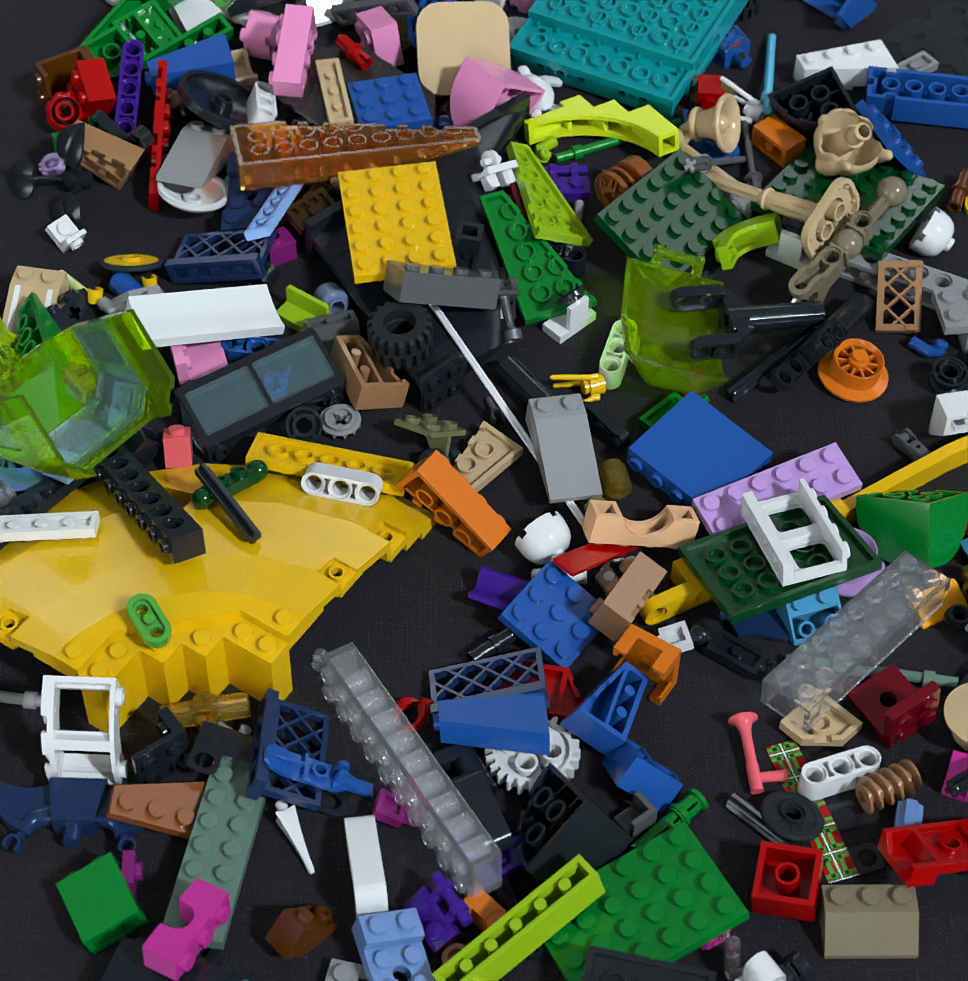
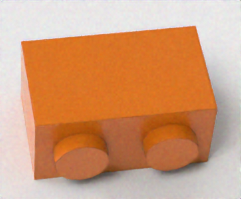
(777, 140)

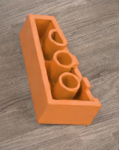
(454, 503)

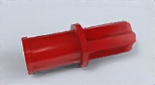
(354, 51)

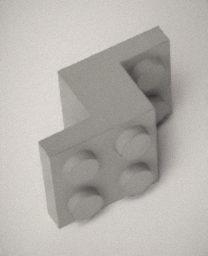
(953, 313)

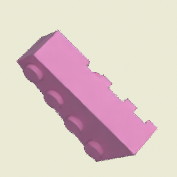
(293, 51)

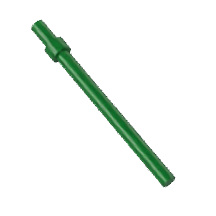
(577, 152)

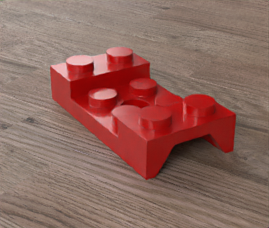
(926, 850)

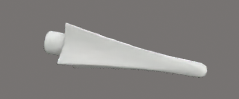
(289, 823)

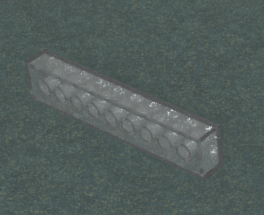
(412, 773)

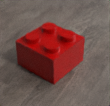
(92, 86)
(787, 881)

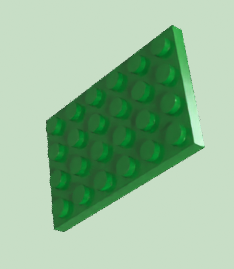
(655, 905)

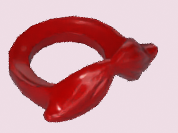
(423, 707)

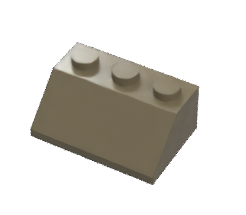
(868, 921)

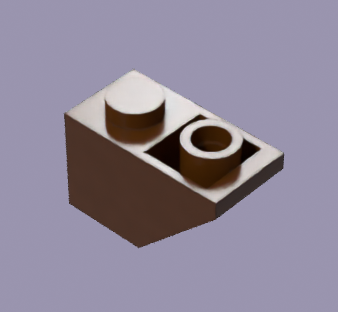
(301, 930)

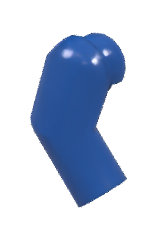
(928, 350)

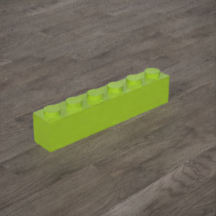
(526, 925)

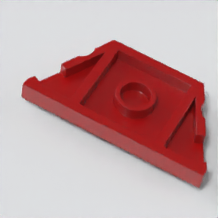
(560, 687)

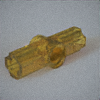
(211, 708)

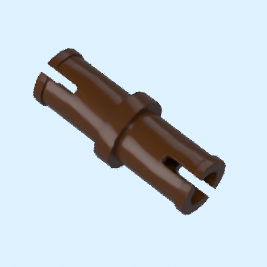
(958, 192)

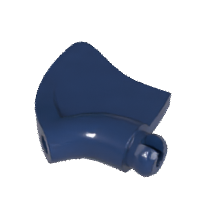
(763, 625)

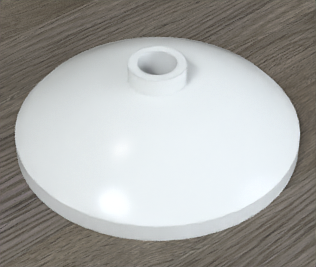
(194, 199)

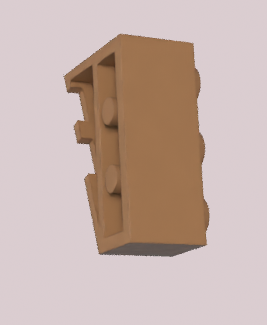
(109, 156)
(366, 380)

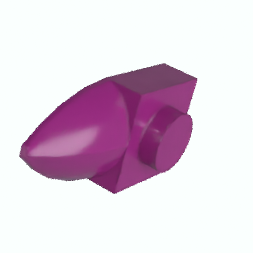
(388, 810)

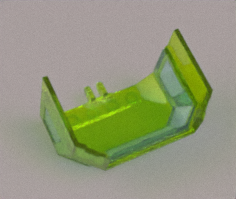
(81, 395)

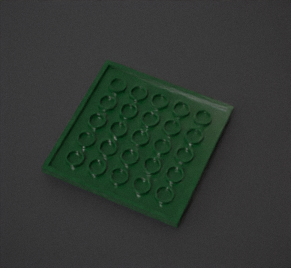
(804, 181)

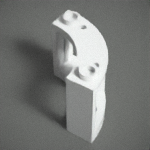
(54, 740)

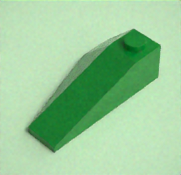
(33, 325)

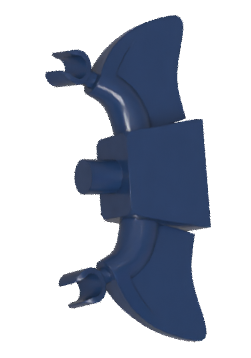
(69, 805)

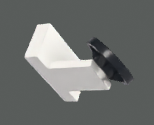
(789, 248)
(577, 316)

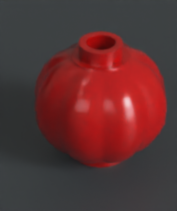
(59, 105)

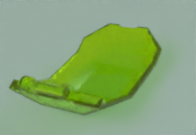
(657, 333)

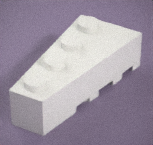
(848, 61)

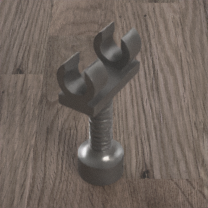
(505, 293)

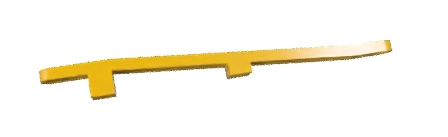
(691, 593)

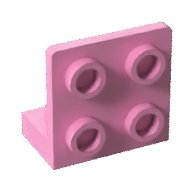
(197, 360)

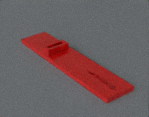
(590, 556)

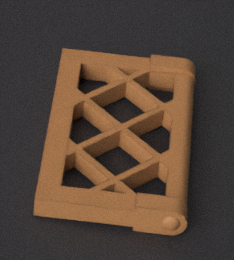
(915, 308)

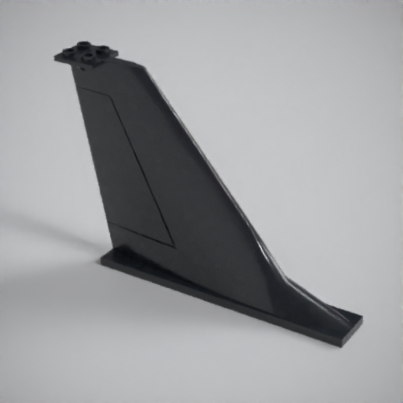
(479, 328)

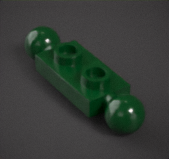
(234, 481)

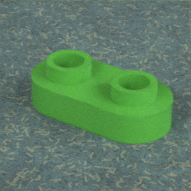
(151, 622)

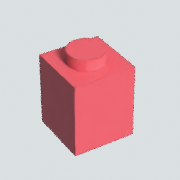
(178, 446)

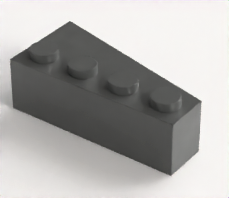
(441, 285)

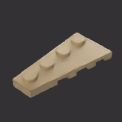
(486, 456)

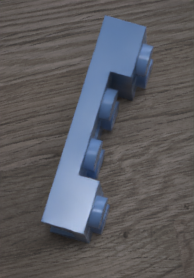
(392, 944)

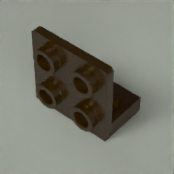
(305, 208)

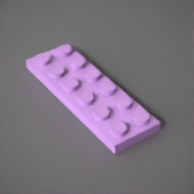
(822, 469)

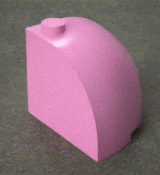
(484, 86)

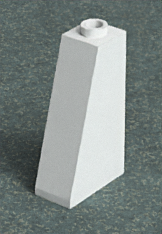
(192, 13)

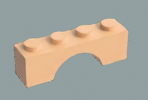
(668, 529)

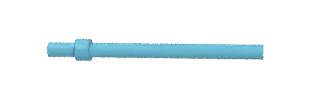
(769, 73)

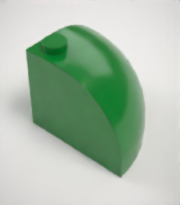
(922, 524)

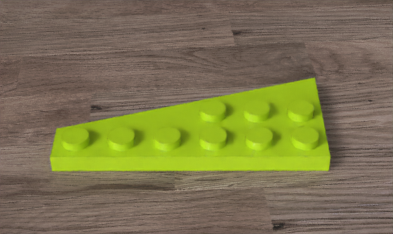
(544, 203)

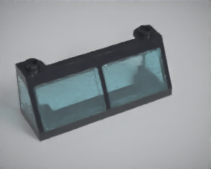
(257, 392)

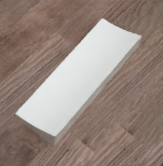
(207, 315)

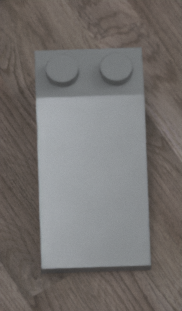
(196, 155)
(563, 447)

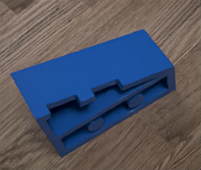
(608, 710)

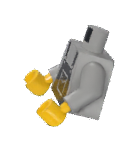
(119, 303)

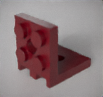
(903, 719)

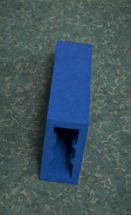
(208, 55)
(496, 722)

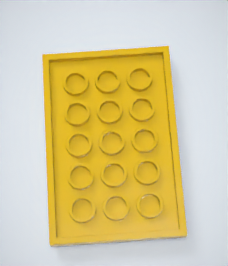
(395, 217)

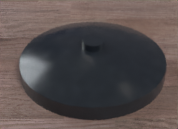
(214, 97)

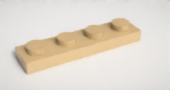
(334, 91)

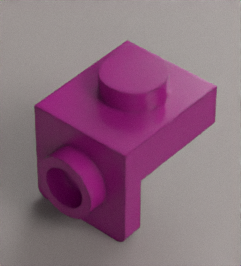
(132, 870)

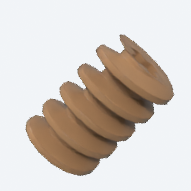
(887, 784)

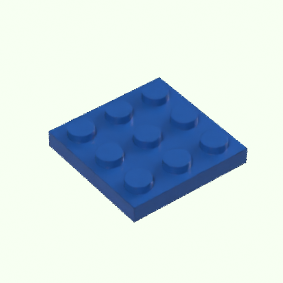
(390, 101)
(891, 138)
(552, 615)

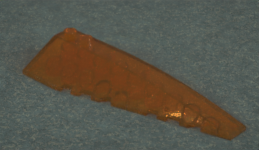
(301, 154)

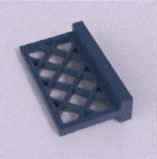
(222, 266)
(486, 667)
(266, 734)

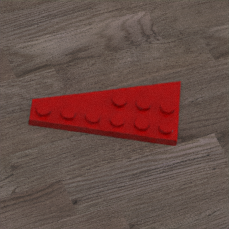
(161, 129)

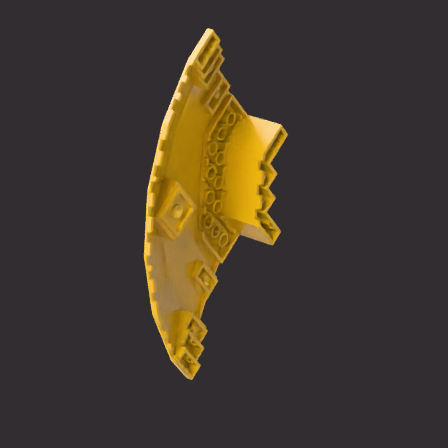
(227, 609)

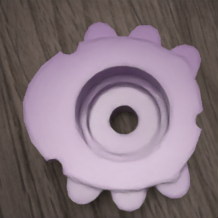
(52, 165)

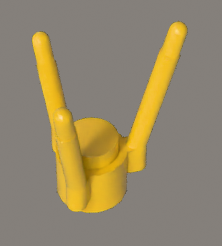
(590, 384)

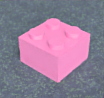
(380, 34)

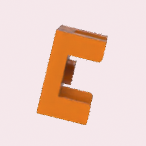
(652, 657)

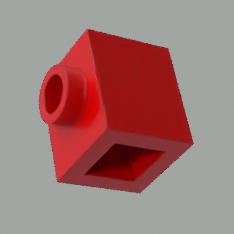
(708, 91)

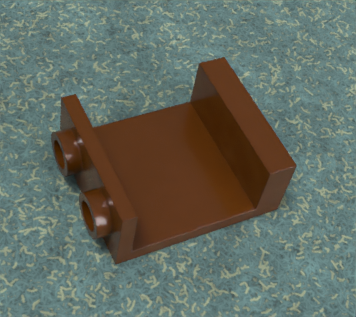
(55, 72)

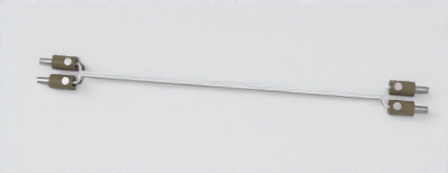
(606, 573)

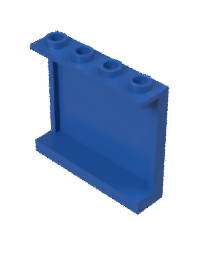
(696, 451)

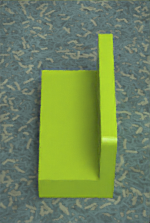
(300, 307)

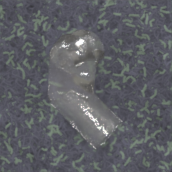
(732, 958)

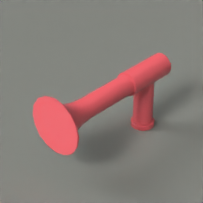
(743, 722)

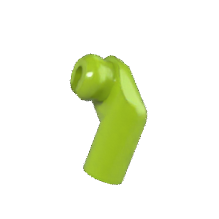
(542, 150)

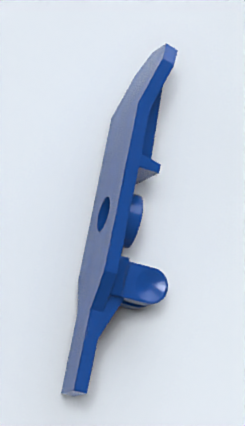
(303, 769)

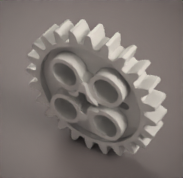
(523, 769)

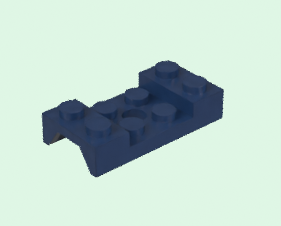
(239, 210)

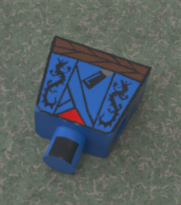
(733, 49)

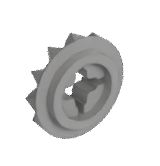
(342, 413)

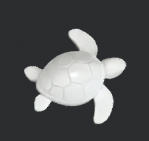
(545, 82)

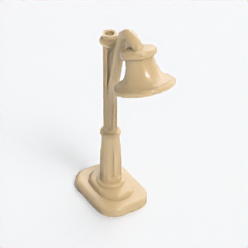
(819, 219)

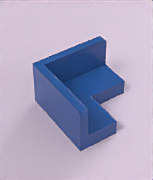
(635, 770)

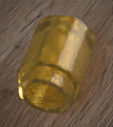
(615, 479)

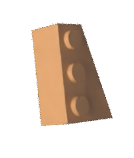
(626, 596)

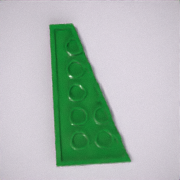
(532, 261)

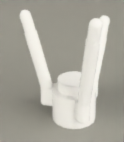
(752, 107)

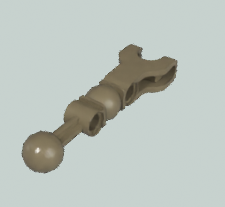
(846, 244)

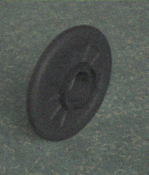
(802, 830)

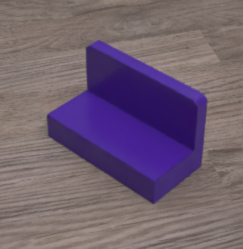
(496, 588)

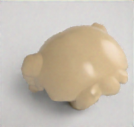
(846, 144)

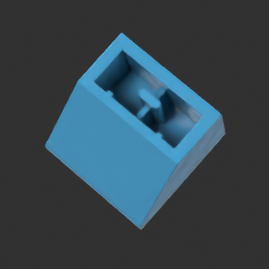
(809, 614)

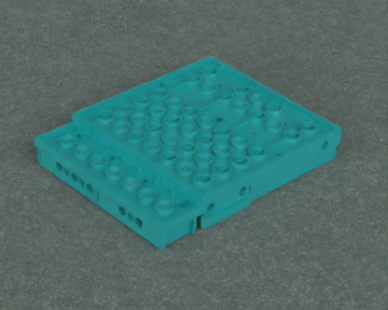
(625, 45)

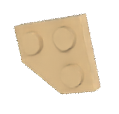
(831, 730)

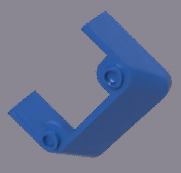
(844, 12)

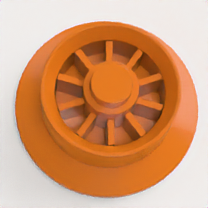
(854, 371)

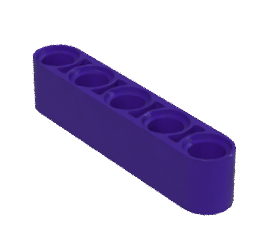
(129, 83)

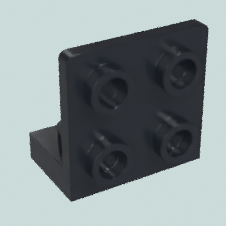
(164, 755)

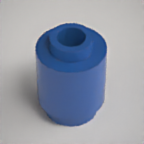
(123, 282)

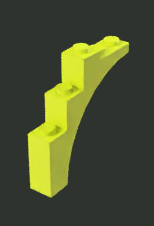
(610, 119)

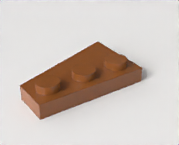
(159, 807)

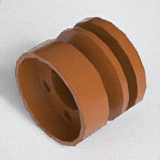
(620, 178)

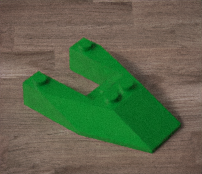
(152, 27)

